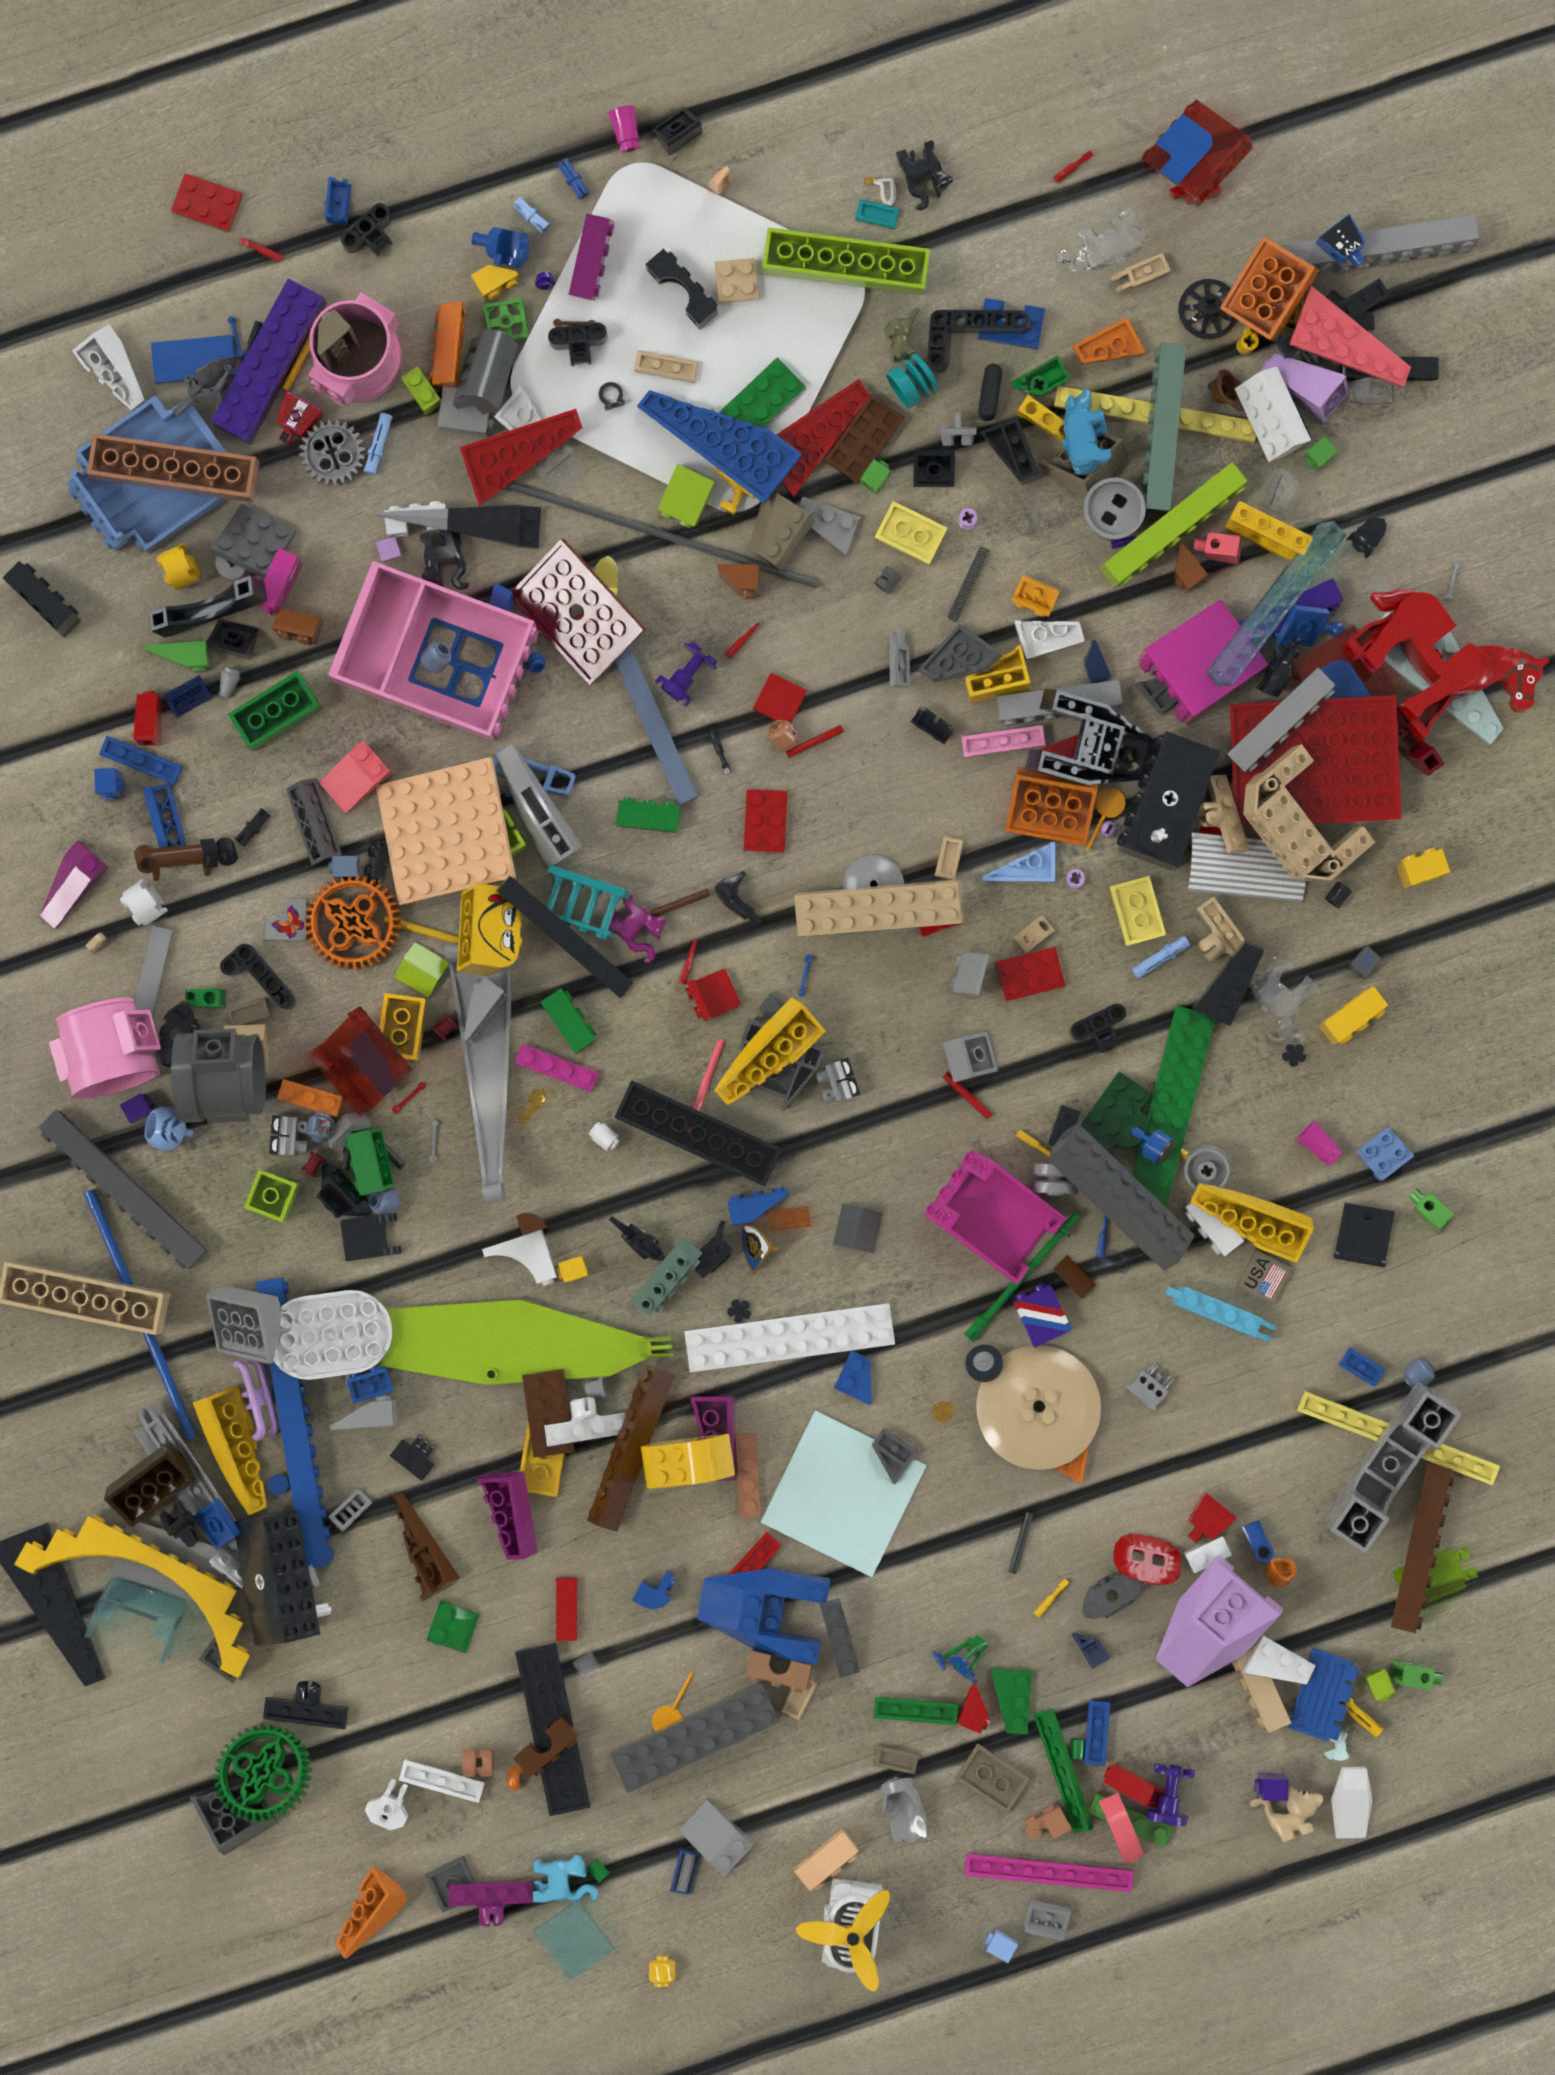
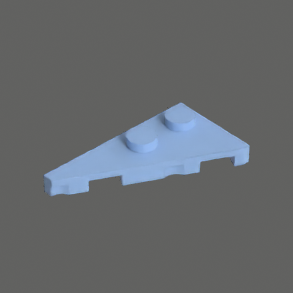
(1034, 867)

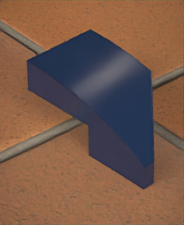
(1095, 664)
(1091, 1649)

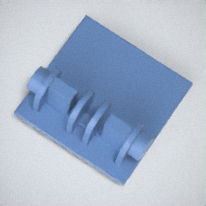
(1384, 1154)

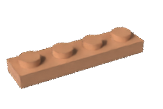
(748, 1475)

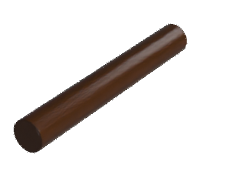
(680, 903)

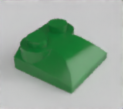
(453, 1626)

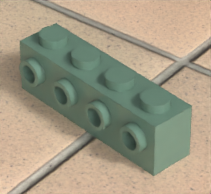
(667, 1276)

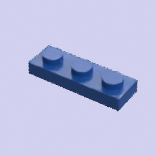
(1097, 1732)

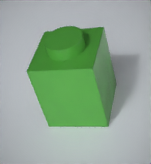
(1320, 454)
(875, 476)

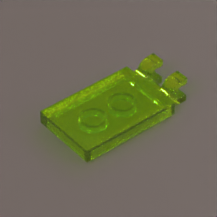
(1446, 1576)

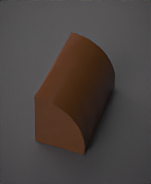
(531, 1223)

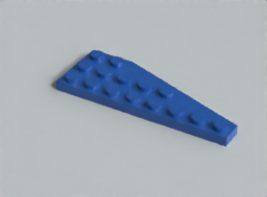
(739, 449)

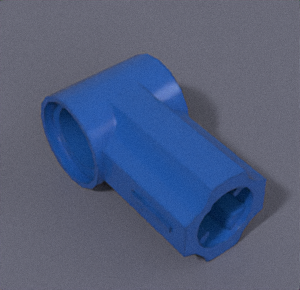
(1257, 1539)

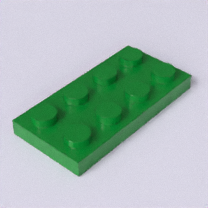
(765, 395)

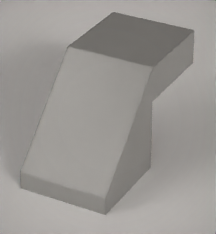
(344, 1126)

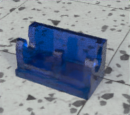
(188, 696)

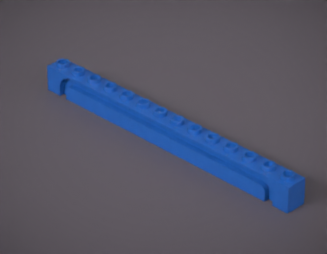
(299, 1450)

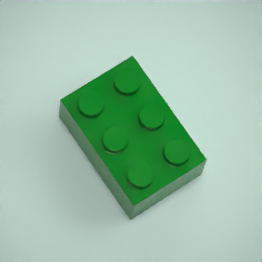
(369, 1161)

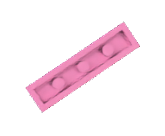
(1003, 741)

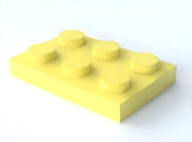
(910, 533)
(1137, 911)

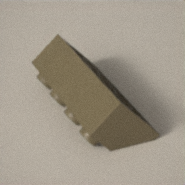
(336, 341)

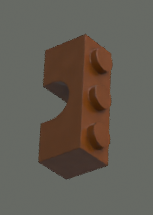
(533, 1760)

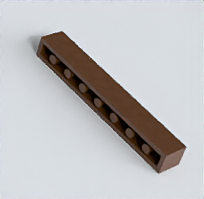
(626, 1455)
(1421, 1548)

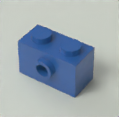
(109, 784)

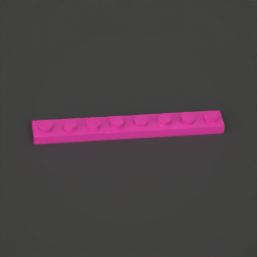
(1048, 1872)

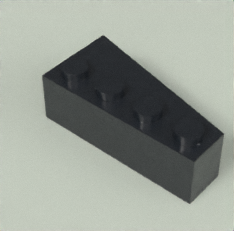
(41, 598)
(1229, 986)

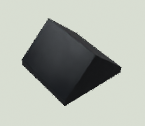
(678, 130)
(933, 468)
(233, 639)

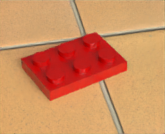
(206, 202)
(765, 821)
(1030, 974)

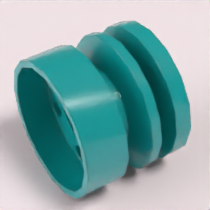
(915, 379)

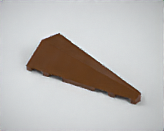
(431, 1564)

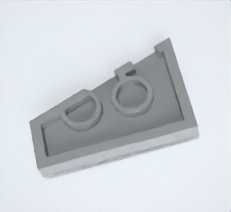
(831, 524)

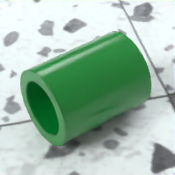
(1077, 1748)
(598, 1870)

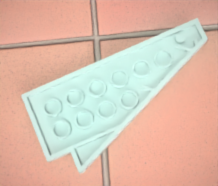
(1471, 710)

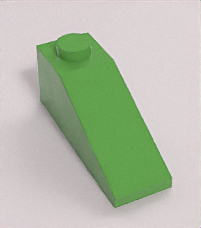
(190, 655)

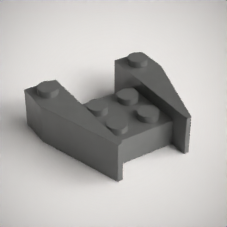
(793, 1076)

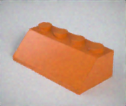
(448, 345)

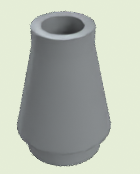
(228, 682)

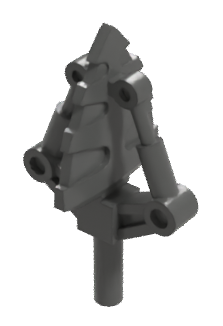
(211, 380)

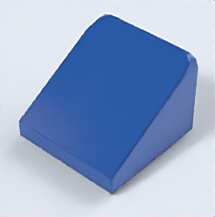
(501, 598)

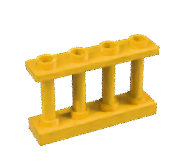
(1267, 532)

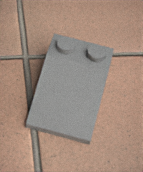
(969, 975)
(483, 1005)
(374, 1414)
(716, 1837)

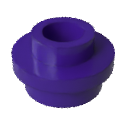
(544, 281)

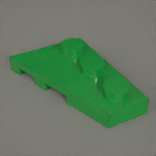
(1013, 1694)

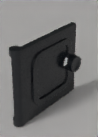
(1361, 1238)

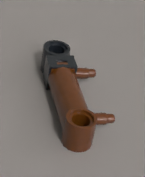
(206, 853)

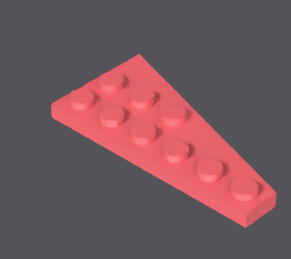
(1337, 337)

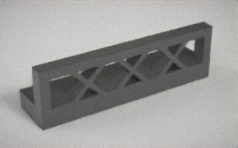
(316, 819)

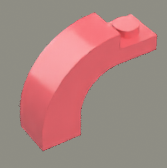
(1121, 1828)

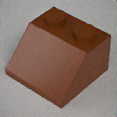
(741, 579)

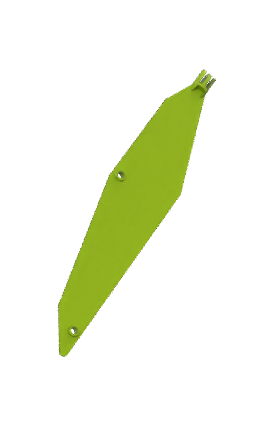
(510, 1340)

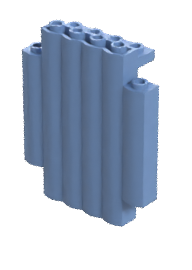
(140, 511)

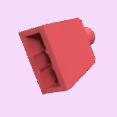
(1228, 550)

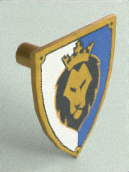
(755, 1246)

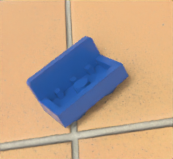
(369, 1384)

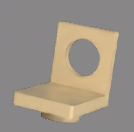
(1033, 934)

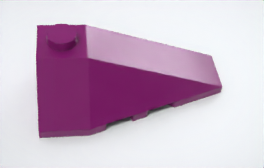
(73, 880)

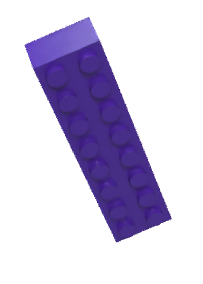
(268, 361)

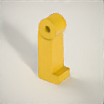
(1042, 418)

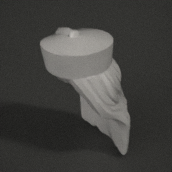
(904, 1810)

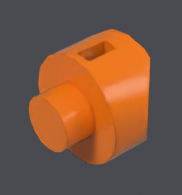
(1278, 1571)

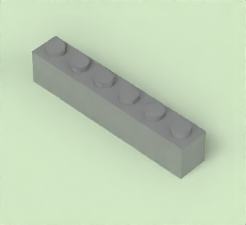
(1027, 705)
(1281, 720)

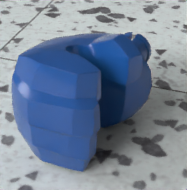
(504, 246)

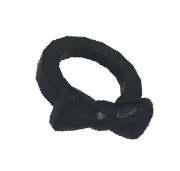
(620, 402)

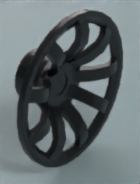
(1207, 307)

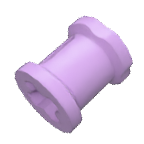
(971, 514)

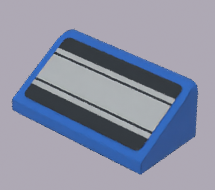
(685, 1871)

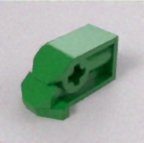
(1049, 374)

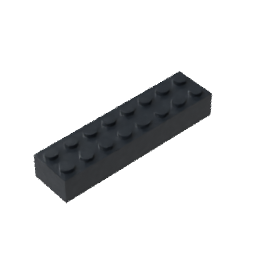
(707, 1138)

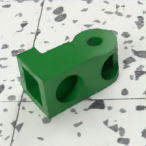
(205, 998)

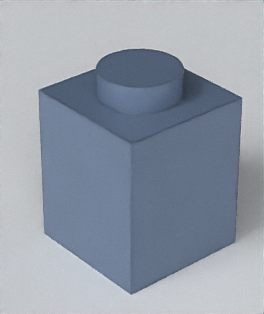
(344, 866)

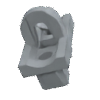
(947, 432)

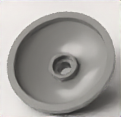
(872, 869)

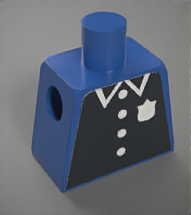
(1343, 242)

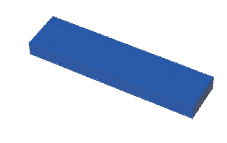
(141, 760)

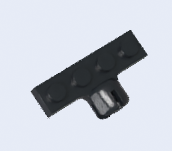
(306, 1709)

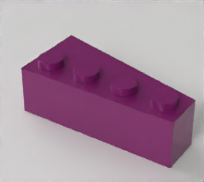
(591, 256)
(715, 1417)
(511, 1512)

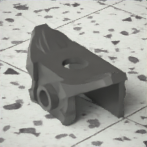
(1095, 1601)

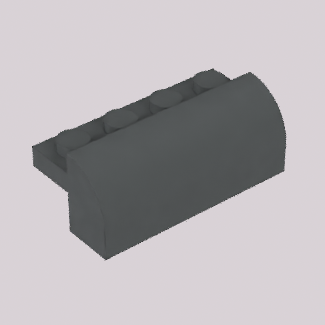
(486, 371)

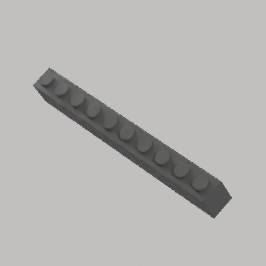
(123, 1189)

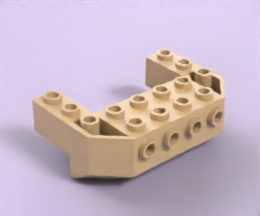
(1289, 830)

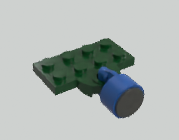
(1120, 1121)

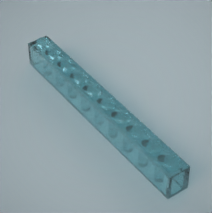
(1275, 605)

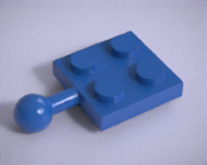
(1307, 624)

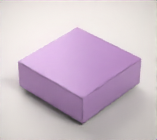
(388, 549)

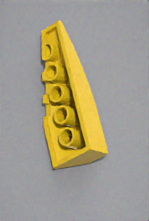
(771, 1049)
(1258, 1220)
(231, 1441)

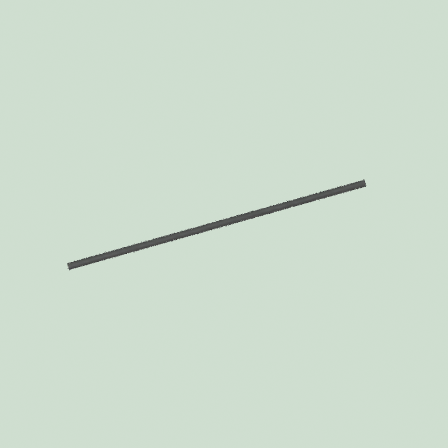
(660, 533)

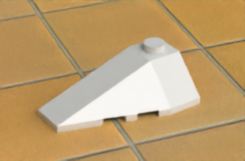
(107, 359)

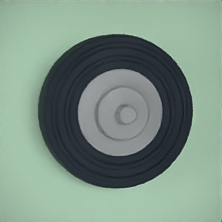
(984, 1363)

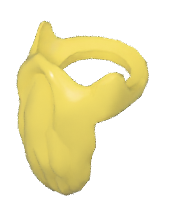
(608, 573)

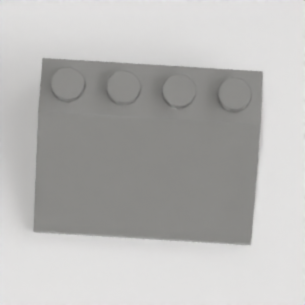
(245, 1323)

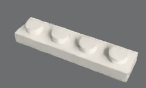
(441, 1781)

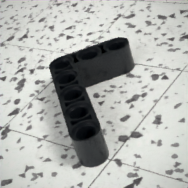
(969, 326)

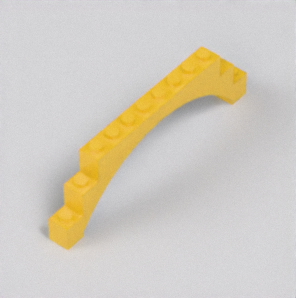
(104, 1541)

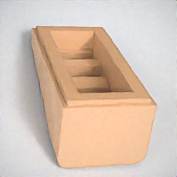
(720, 181)

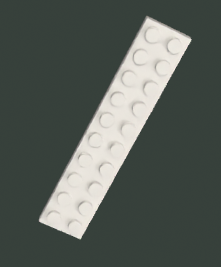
(789, 1337)

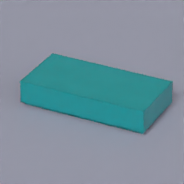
(877, 214)

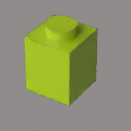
(1379, 1684)

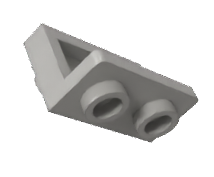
(1047, 1920)

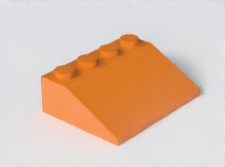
(1269, 289)
(1050, 807)

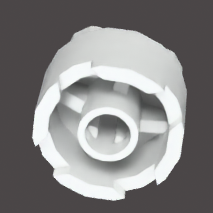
(143, 902)

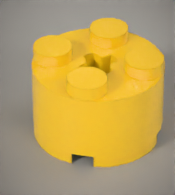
(179, 567)

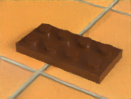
(864, 438)
(546, 1405)

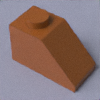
(1187, 570)

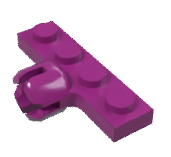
(491, 1898)

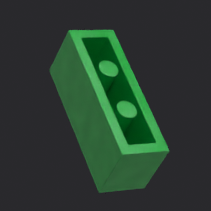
(648, 815)
(569, 1020)

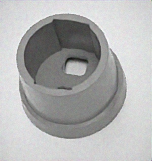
(1100, 500)

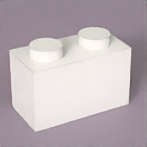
(1203, 1554)

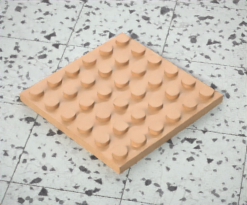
(445, 831)

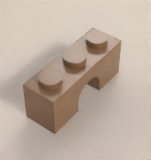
(761, 1667)

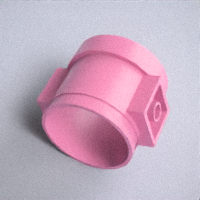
(373, 383)
(105, 1048)

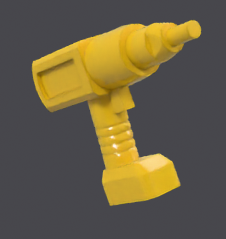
(737, 489)

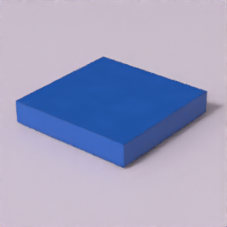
(216, 1524)

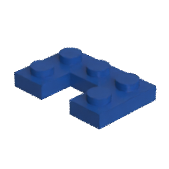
(1027, 340)

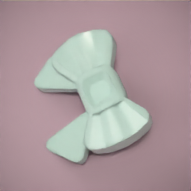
(1340, 1752)

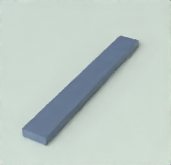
(655, 727)

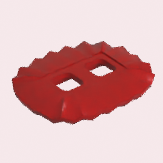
(1146, 1570)

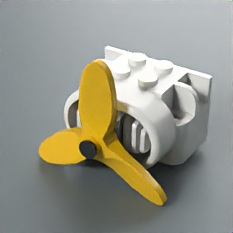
(850, 1928)

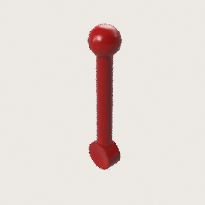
(396, 1109)

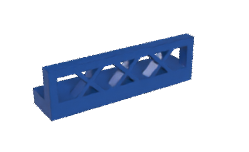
(156, 818)

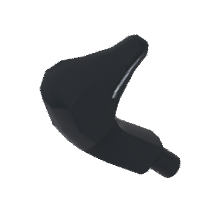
(728, 894)

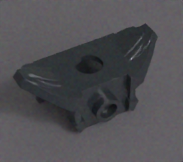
(179, 1017)
(334, 1184)
(714, 1253)

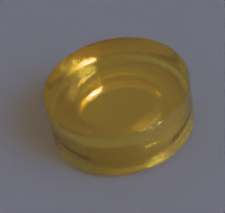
(942, 1411)

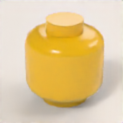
(662, 1971)

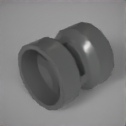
(887, 580)

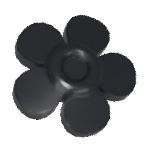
(1294, 1054)
(739, 1310)

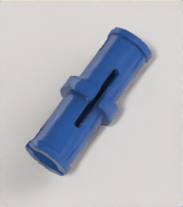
(573, 179)

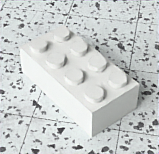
(1272, 414)

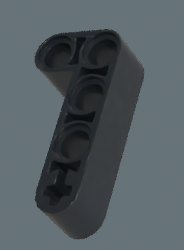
(263, 979)

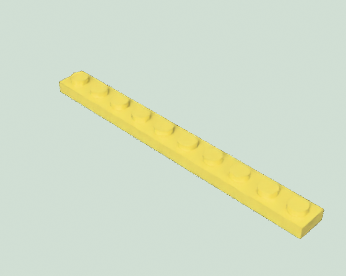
(1138, 411)
(1373, 1427)

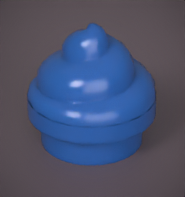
(535, 662)

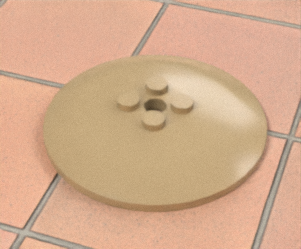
(1047, 1437)

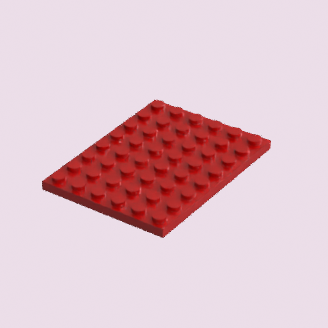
(1353, 757)

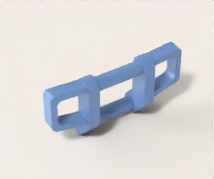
(549, 770)

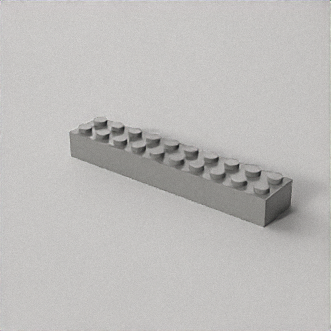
(1398, 244)

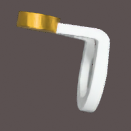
(873, 180)

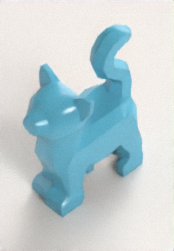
(558, 1882)

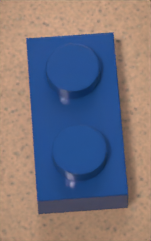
(1361, 1367)

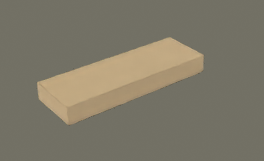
(666, 367)

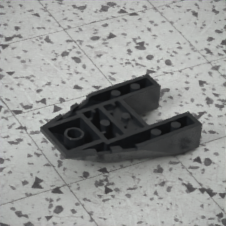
(1097, 743)

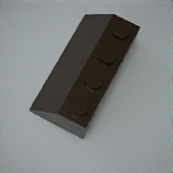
(149, 1484)

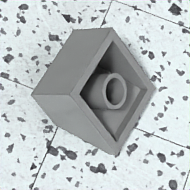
(970, 1056)

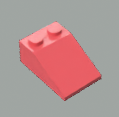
(355, 777)

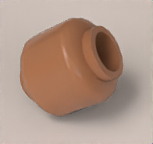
(782, 735)

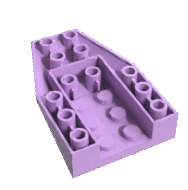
(1214, 1623)

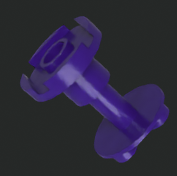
(682, 679)
(1169, 1802)

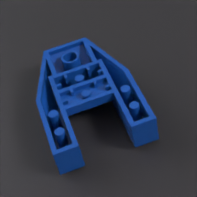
(751, 1609)

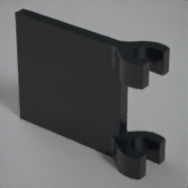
(367, 1237)

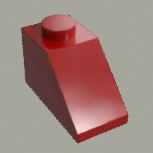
(973, 1713)

